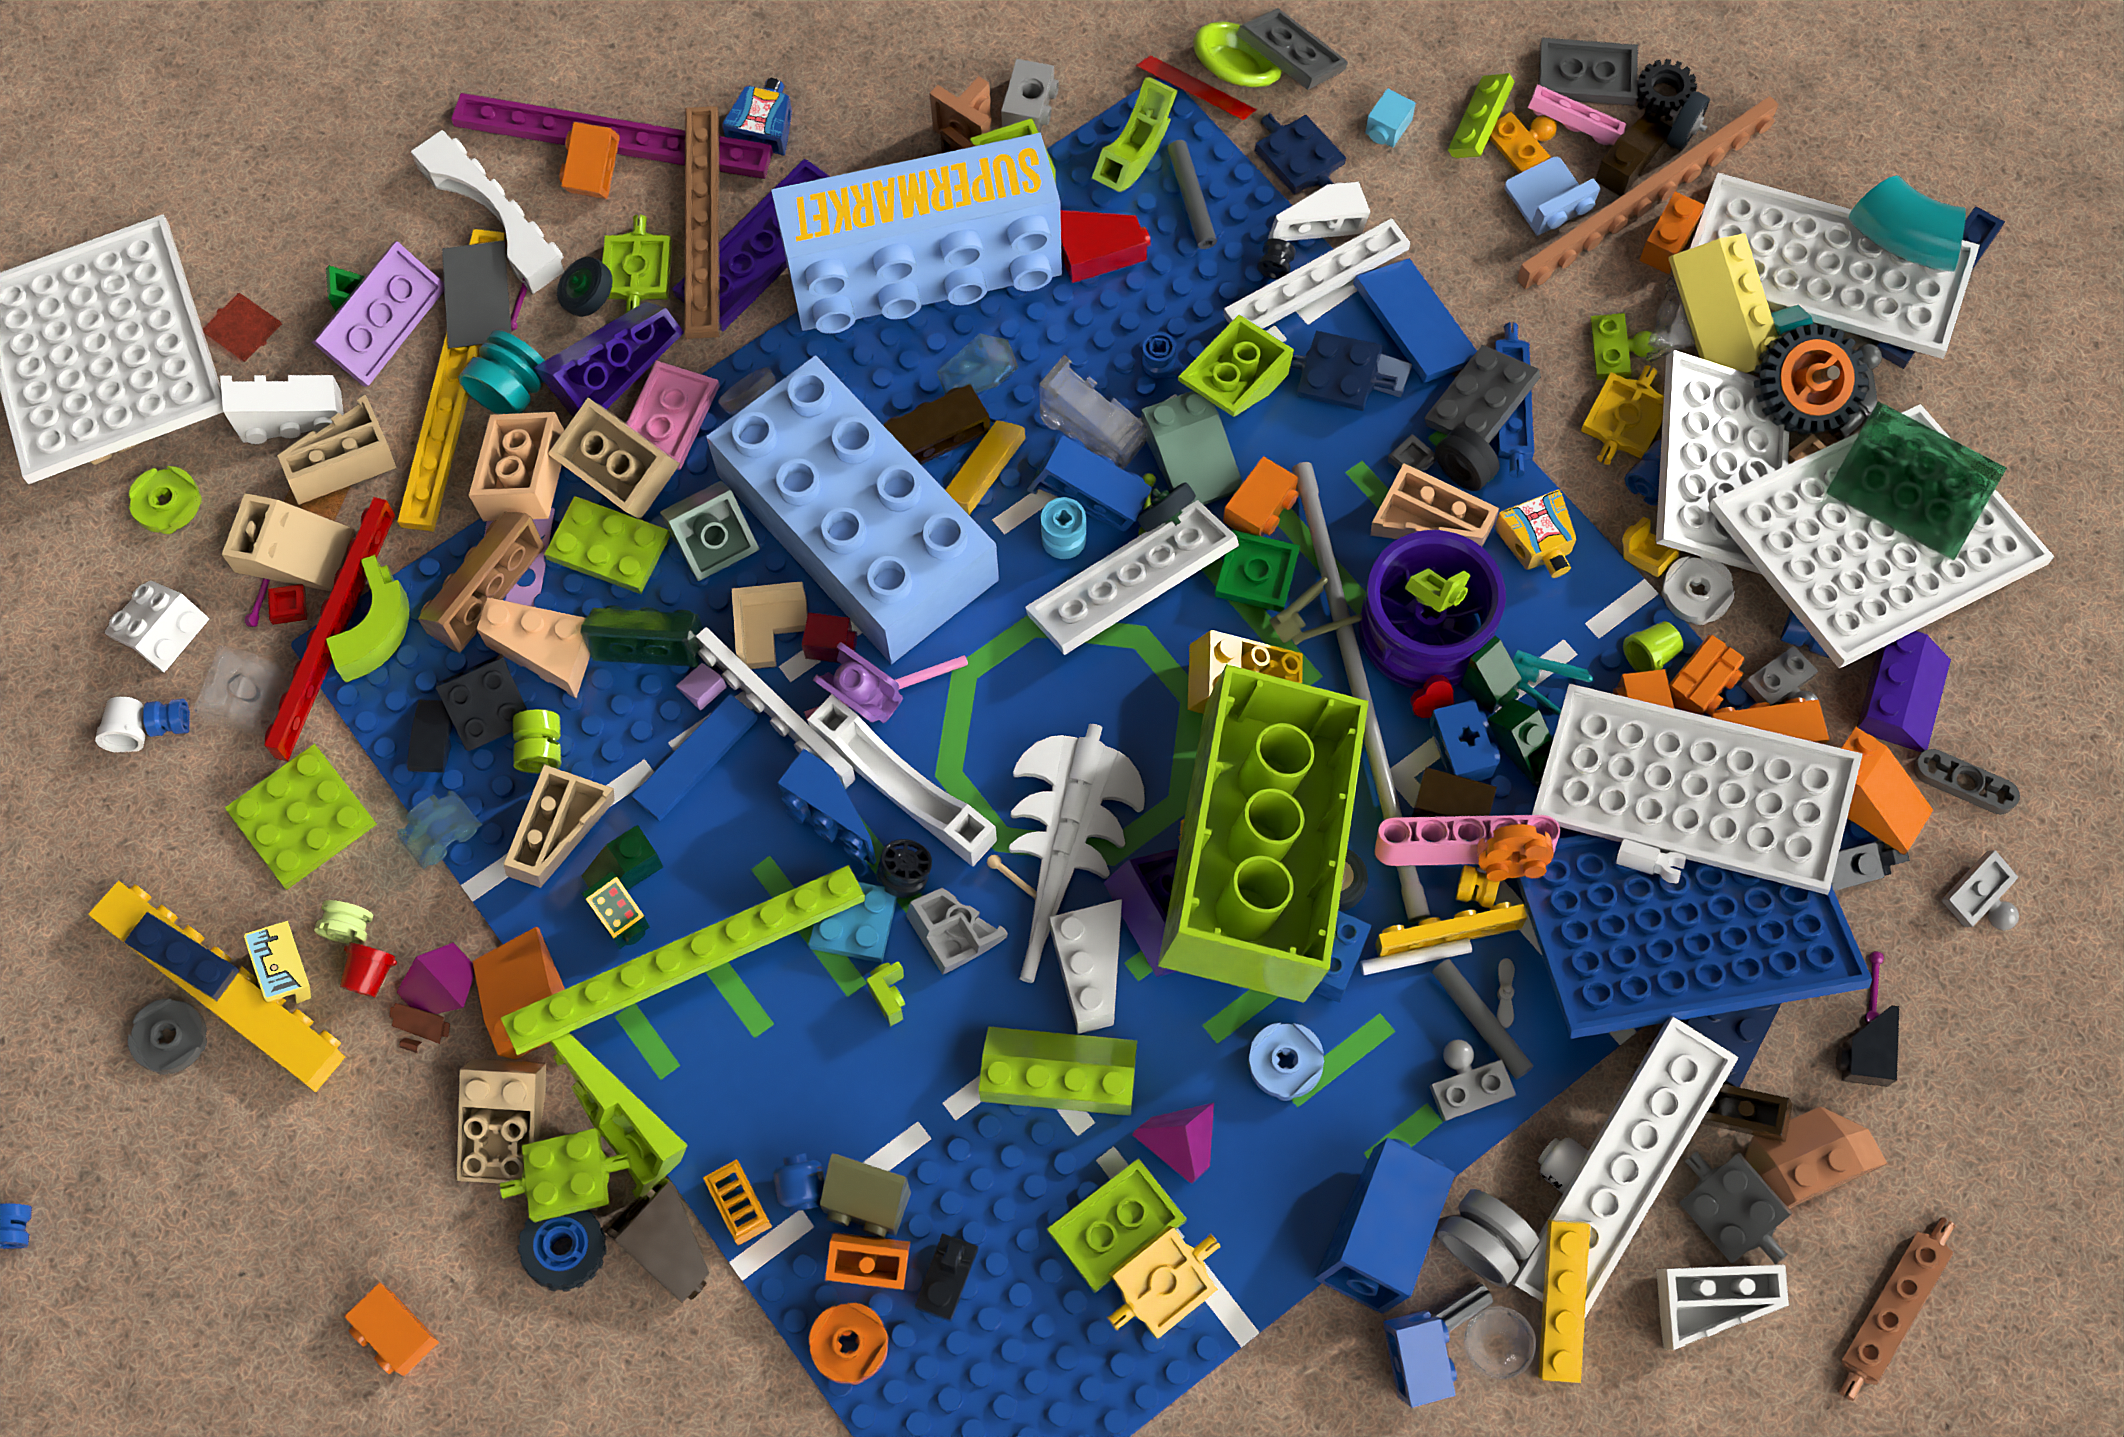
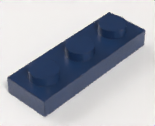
(182, 956)

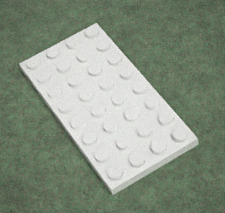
(1822, 262)
(1699, 787)

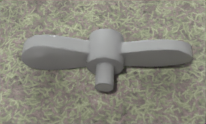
(1505, 993)

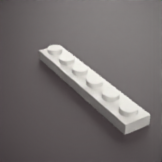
(1321, 276)
(764, 699)

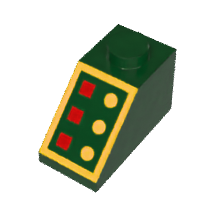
(616, 911)

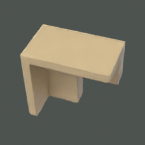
(762, 613)

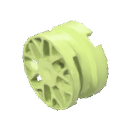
(343, 922)

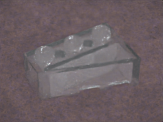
(1084, 414)

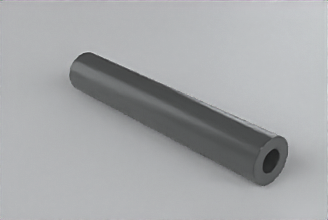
(1192, 194)
(1482, 1019)

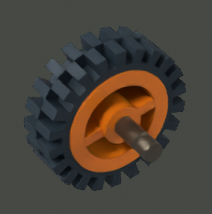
(1811, 379)

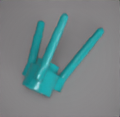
(1530, 668)

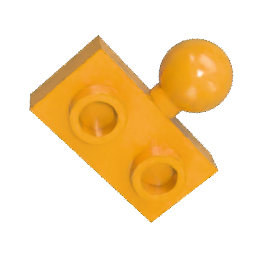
(1519, 144)

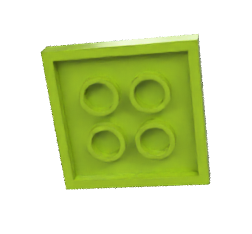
(300, 816)

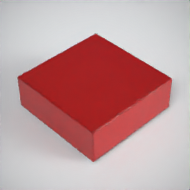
(287, 604)

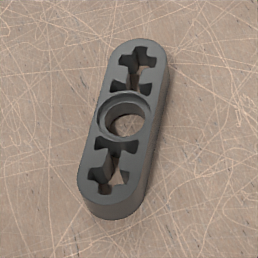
(1980, 776)

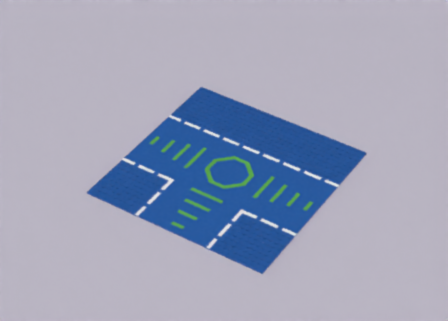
(788, 1041)

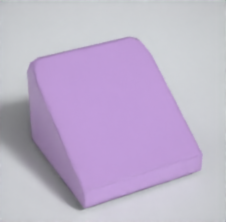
(702, 686)

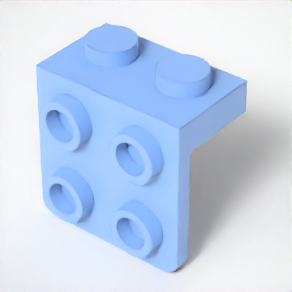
(1550, 195)

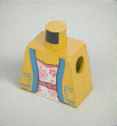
(1539, 533)

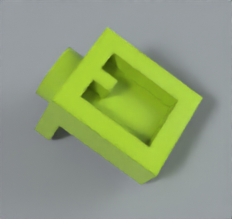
(887, 999)

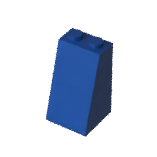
(1386, 1227)

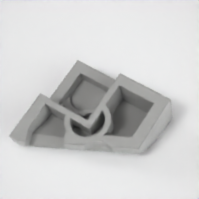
(951, 929)

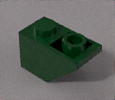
(1523, 738)

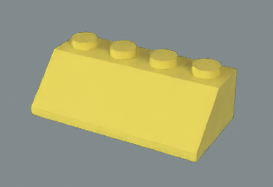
(1725, 302)

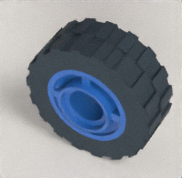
(566, 1270)

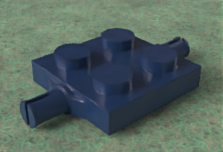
(1299, 153)
(1341, 371)

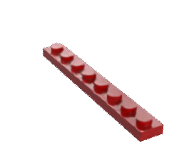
(335, 616)

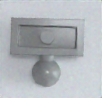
(1782, 679)
(1980, 892)
(1470, 1088)

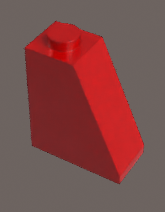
(1100, 243)

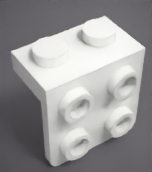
(157, 624)

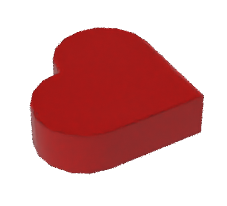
(1434, 695)

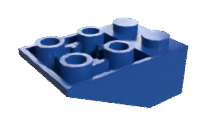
(818, 797)

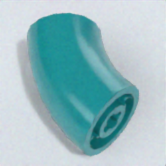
(1911, 224)

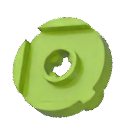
(173, 515)

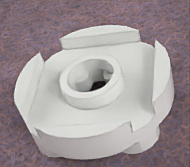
(1694, 607)

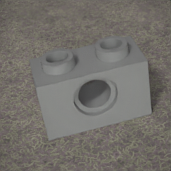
(1030, 81)

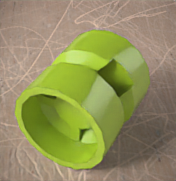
(536, 740)

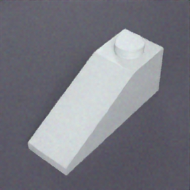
(1329, 212)

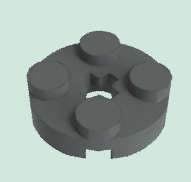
(148, 1028)

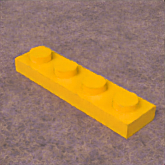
(1464, 925)
(1564, 1301)

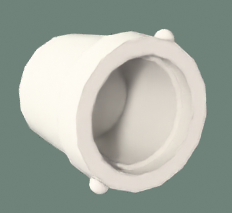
(121, 726)

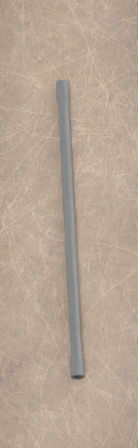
(1411, 889)

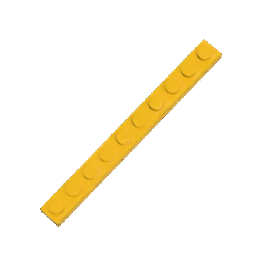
(440, 428)

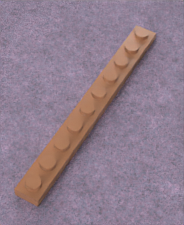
(1640, 199)

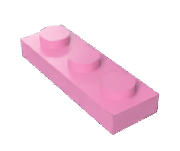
(1576, 116)

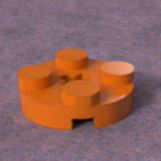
(1515, 853)
(826, 1348)

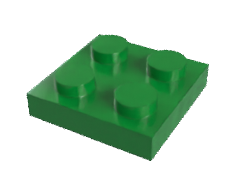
(1258, 572)

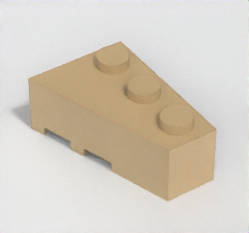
(554, 823)

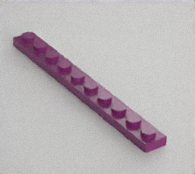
(635, 138)

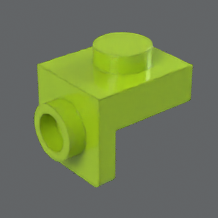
(1436, 591)

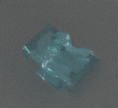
(435, 826)

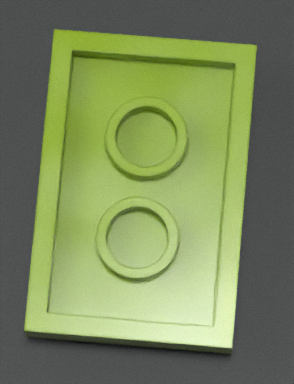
(607, 544)
(1115, 1223)

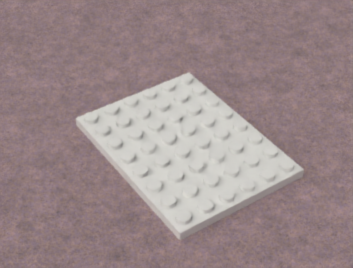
(101, 350)
(1856, 577)

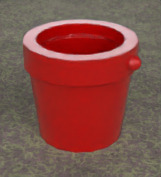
(365, 969)

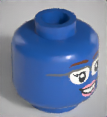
(799, 1183)

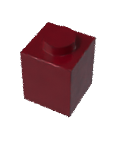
(824, 634)

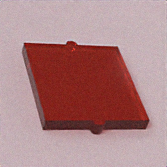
(241, 327)

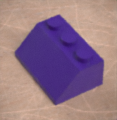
(1905, 691)
(1145, 895)

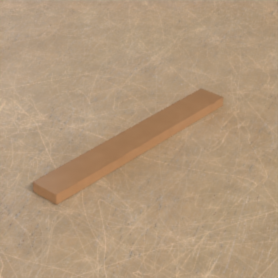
(701, 223)

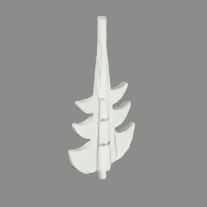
(1081, 777)

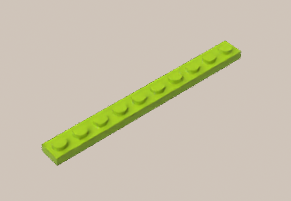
(682, 960)

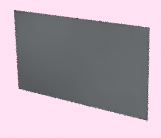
(475, 292)

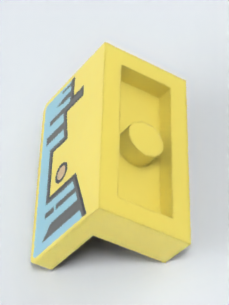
(277, 963)

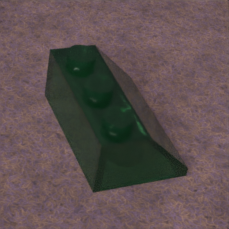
(642, 636)

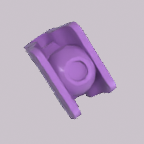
(862, 686)

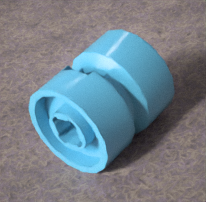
(1063, 528)

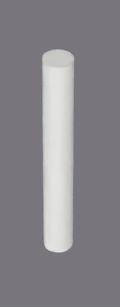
(1415, 956)

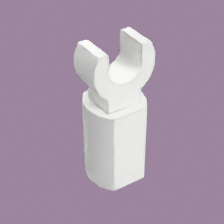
(1651, 860)

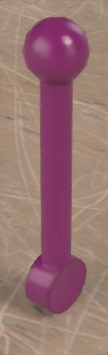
(522, 293)
(252, 619)
(1876, 959)

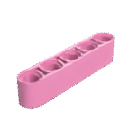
(1447, 837)

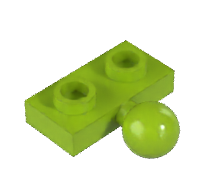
(1613, 347)

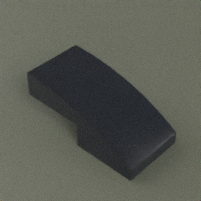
(430, 738)

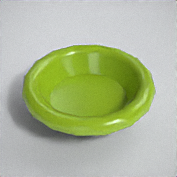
(1232, 57)

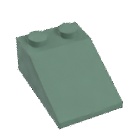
(1192, 446)

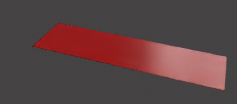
(1196, 87)

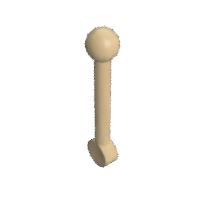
(995, 863)

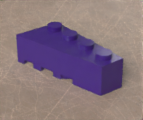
(610, 358)

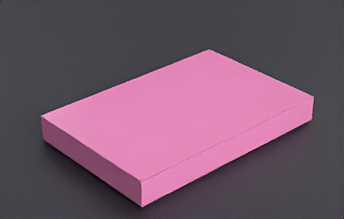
(672, 408)

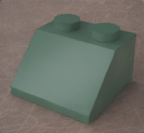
(710, 530)

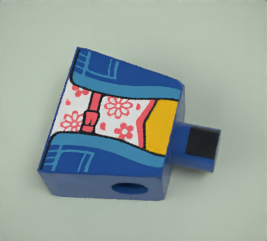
(761, 116)

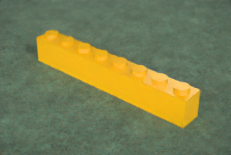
(242, 1005)

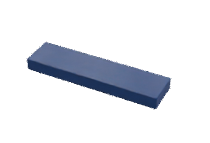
(694, 757)

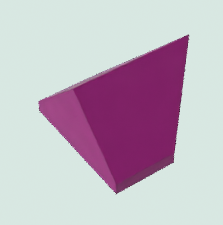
(438, 980)
(1181, 1139)

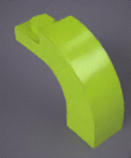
(1132, 151)
(380, 633)

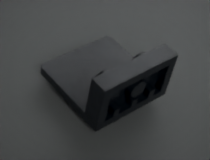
(482, 701)

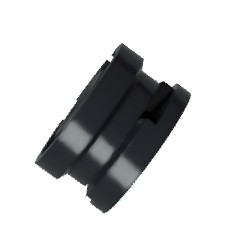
(903, 870)

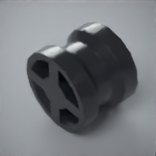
(1276, 258)

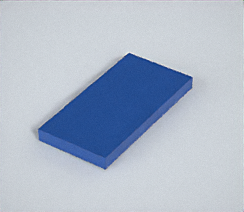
(1415, 319)

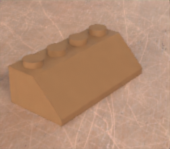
(487, 571)

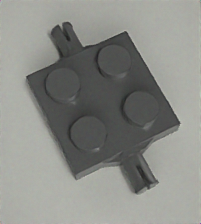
(1735, 1208)

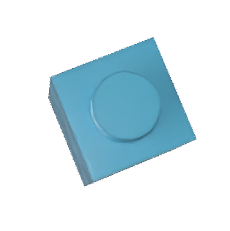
(1390, 118)

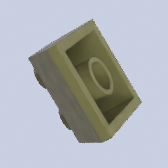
(864, 1196)

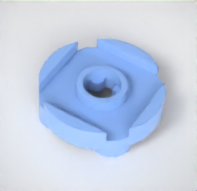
(1286, 1039)

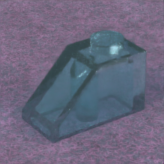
(981, 363)

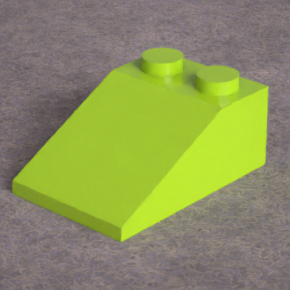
(1239, 367)

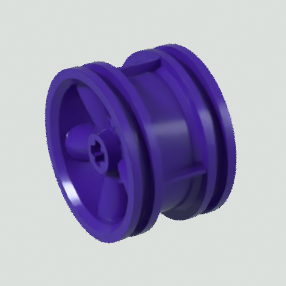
(1409, 658)

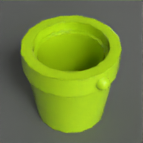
(1652, 647)

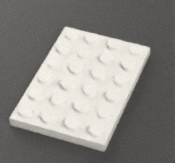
(1709, 446)

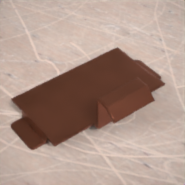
(418, 1023)

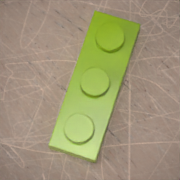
(1481, 115)

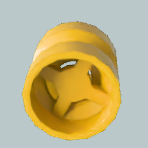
(1484, 892)

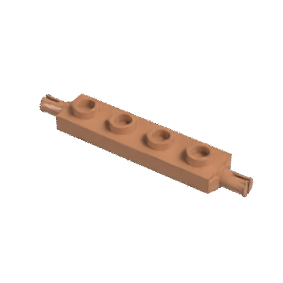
(1896, 1308)

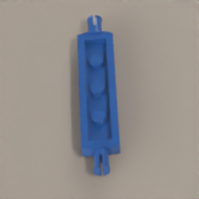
(1516, 436)

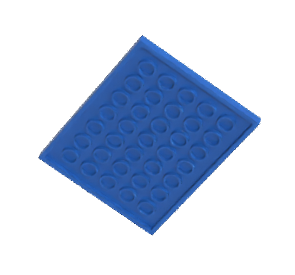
(1646, 949)

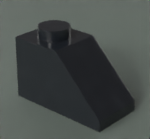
(1872, 1052)

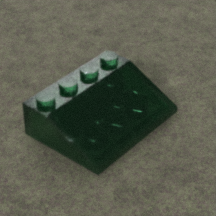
(1915, 480)

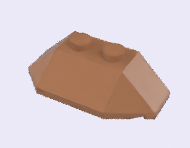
(1817, 1156)

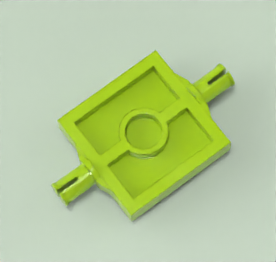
(638, 264)
(565, 1175)

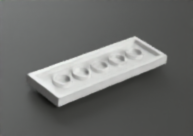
(1131, 577)

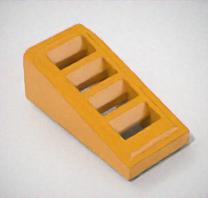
(752, 1227)

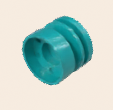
(503, 374)

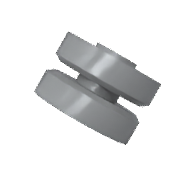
(1488, 1237)

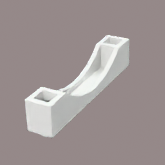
(449, 169)
(937, 811)

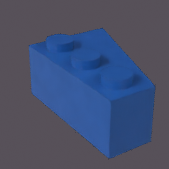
(1093, 482)

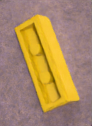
(985, 464)

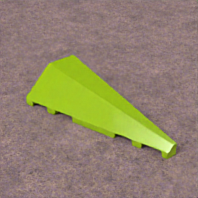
(620, 1116)

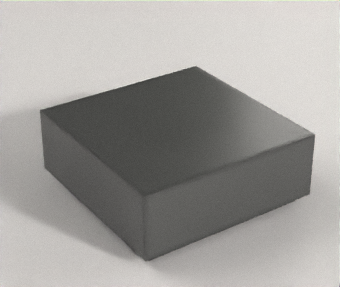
(1412, 453)

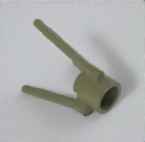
(1289, 622)

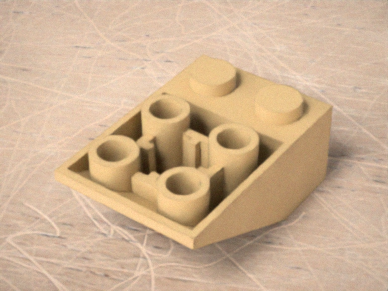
(286, 543)
(497, 1115)

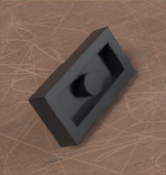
(946, 1277)

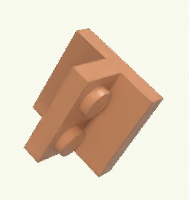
(967, 113)

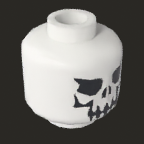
(1561, 1161)

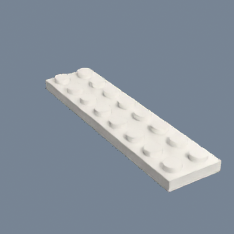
(1635, 1151)

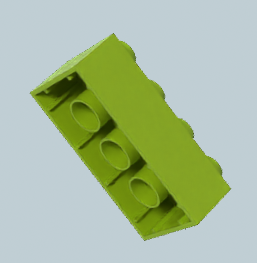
(1265, 835)

